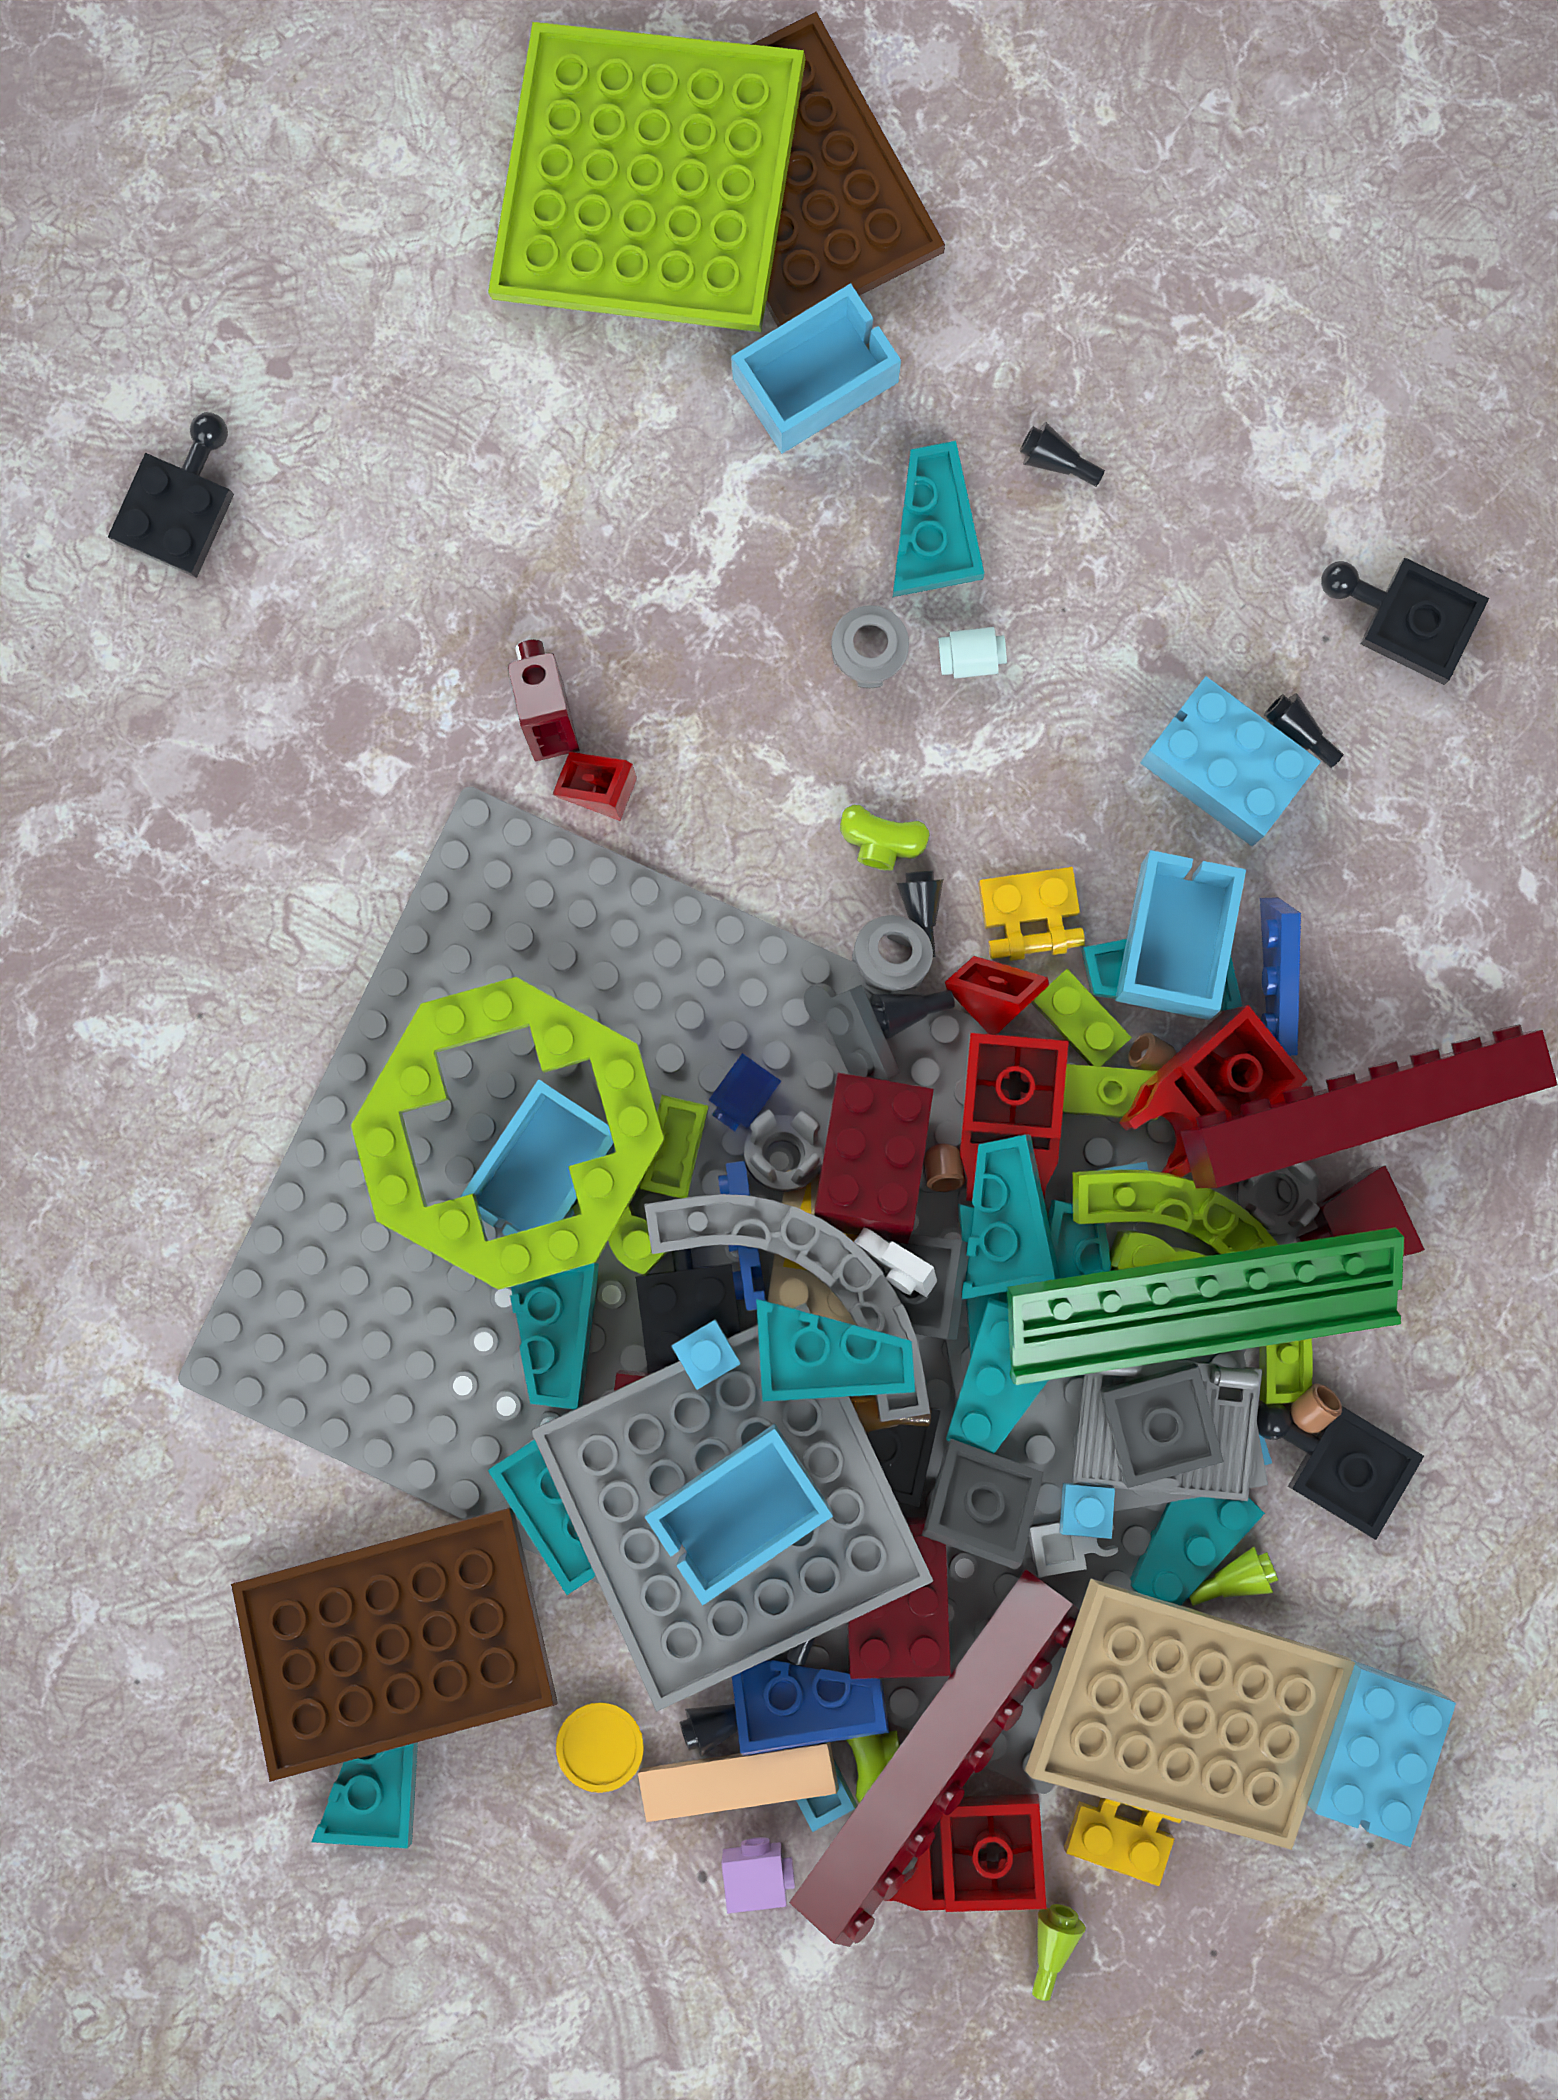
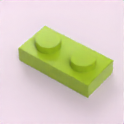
(1081, 1019)

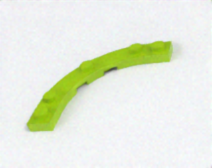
(1213, 1218)

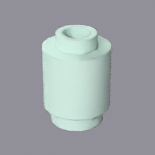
(972, 652)

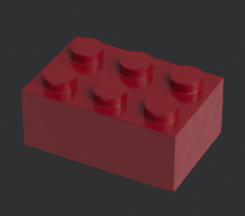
(874, 1156)
(910, 1632)

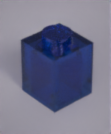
(743, 1093)

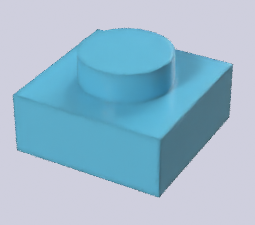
(706, 1354)
(1087, 1510)
(825, 1809)

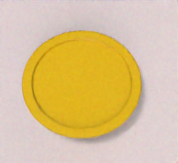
(599, 1747)

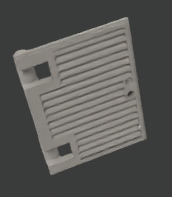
(1233, 1419)

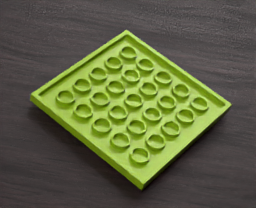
(647, 176)

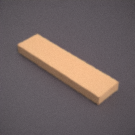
(737, 1781)

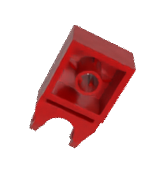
(1201, 1078)
(994, 1116)
(960, 1879)

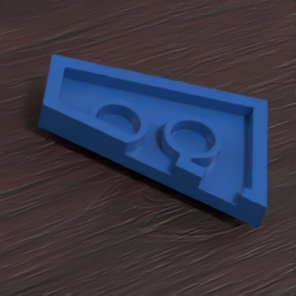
(1281, 970)
(748, 1280)
(804, 1706)

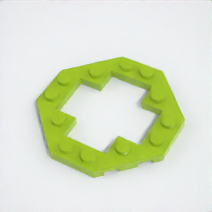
(416, 1080)

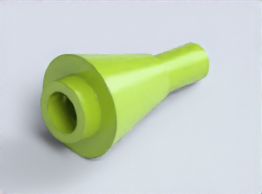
(1242, 1577)
(1057, 1937)

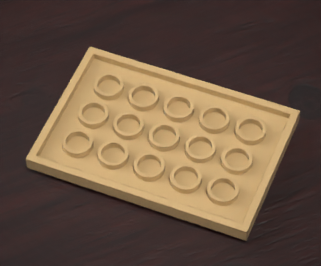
(1189, 1715)

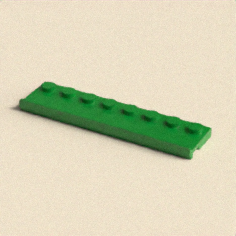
(1204, 1305)

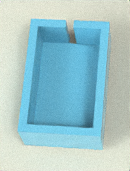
(815, 368)
(1230, 762)
(1180, 936)
(528, 1168)
(739, 1514)
(1382, 1754)

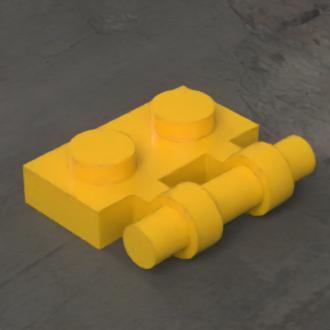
(1027, 899)
(1119, 1842)

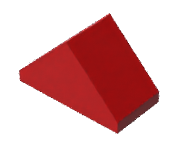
(596, 783)
(994, 991)

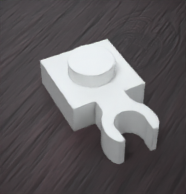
(903, 1268)
(1062, 1553)

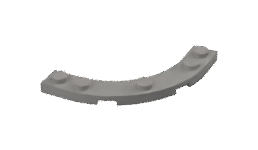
(810, 1244)

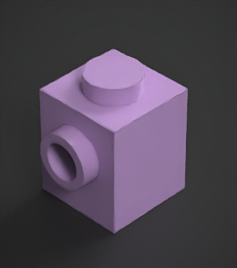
(756, 1876)

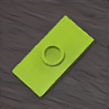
(1102, 1090)
(676, 1160)

